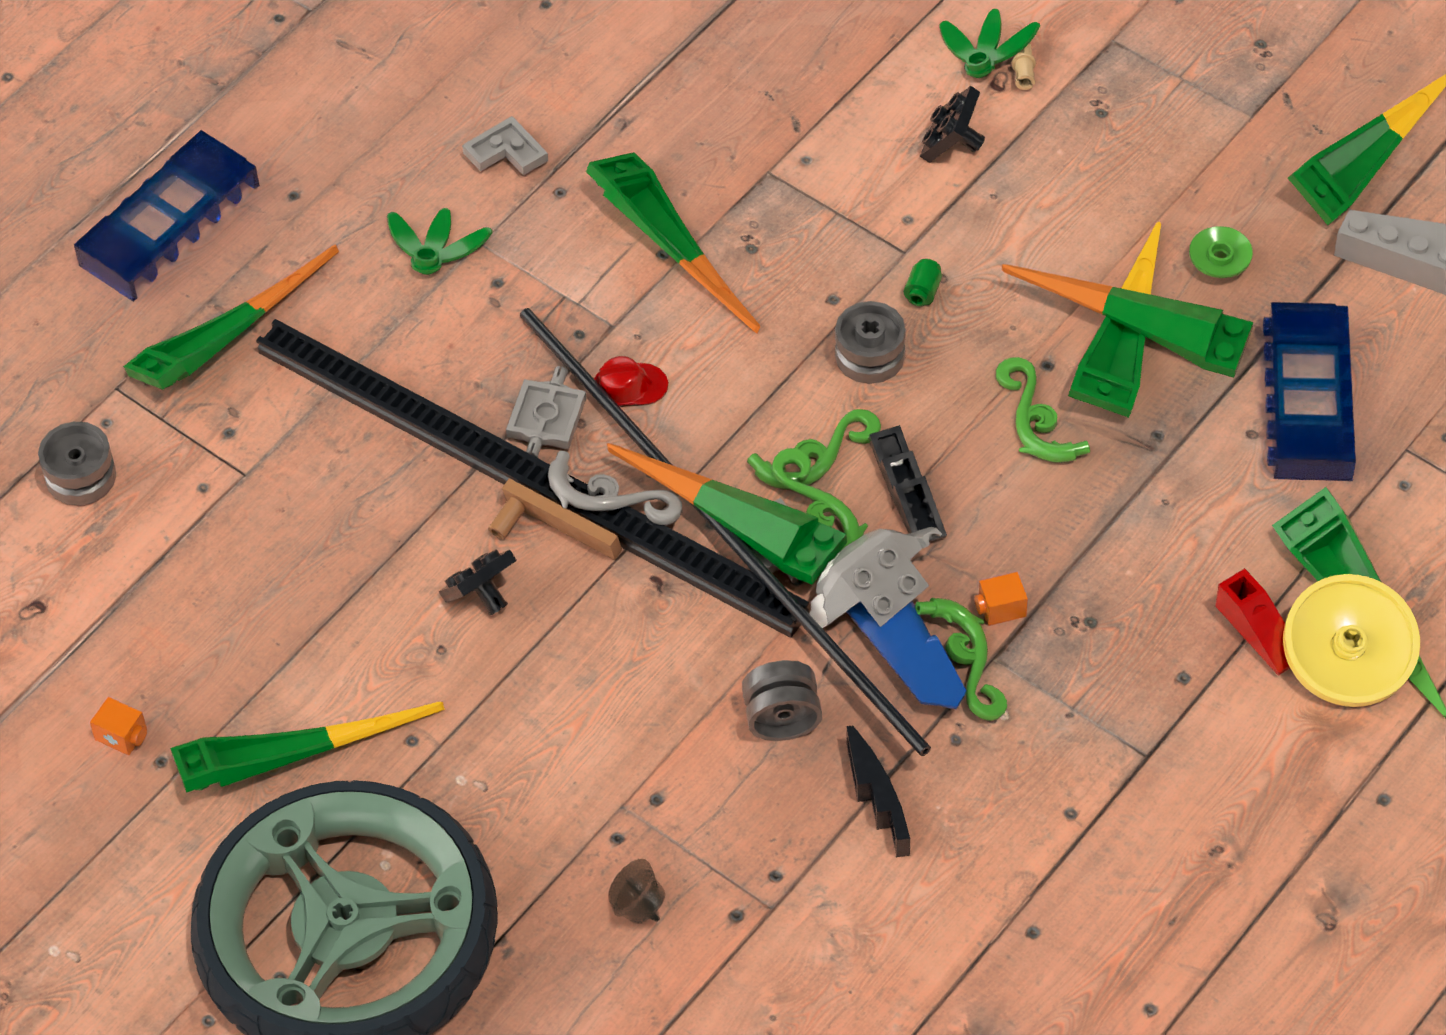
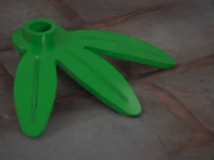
(983, 59)
(430, 256)

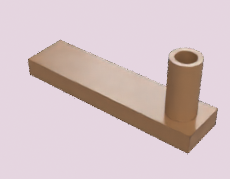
(523, 499)

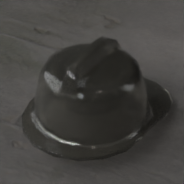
(636, 893)

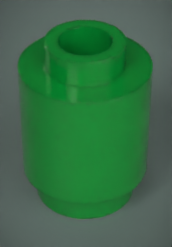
(923, 282)

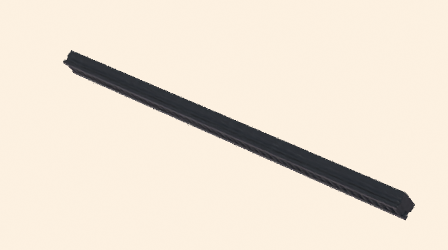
(504, 461)

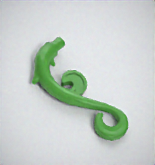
(1043, 413)
(813, 448)
(823, 501)
(959, 653)

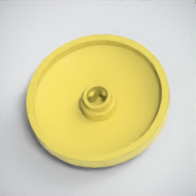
(1351, 640)

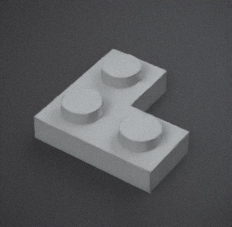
(509, 141)

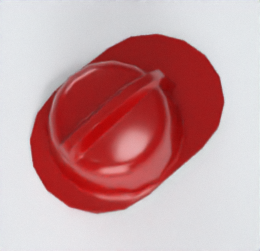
(631, 381)

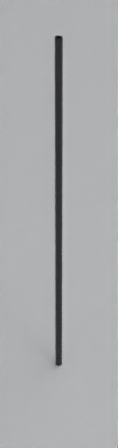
(734, 541)

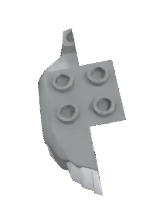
(874, 572)

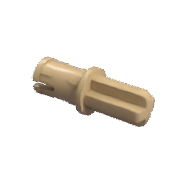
(1023, 64)

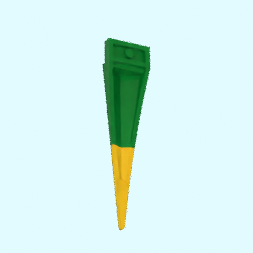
(1343, 170)
(1113, 362)
(242, 757)

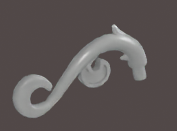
(607, 485)

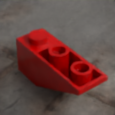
(1254, 617)

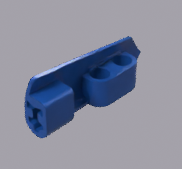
(913, 655)

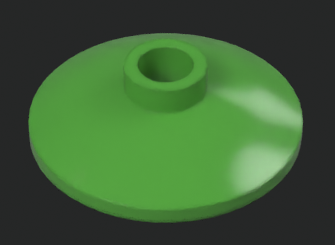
(1220, 252)

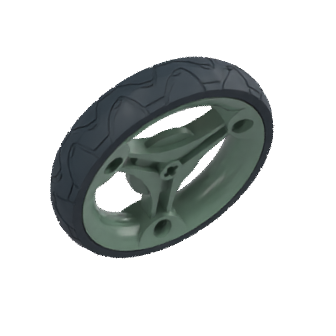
(345, 914)

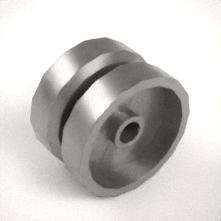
(870, 342)
(77, 463)
(781, 700)

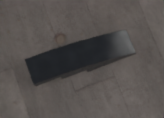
(905, 482)
(875, 785)

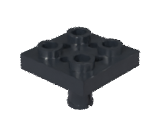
(951, 126)
(480, 580)

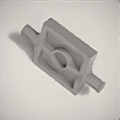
(546, 413)

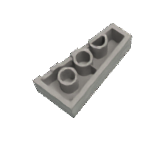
(1396, 247)

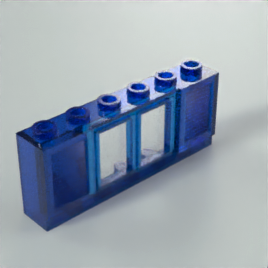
(164, 212)
(1309, 392)

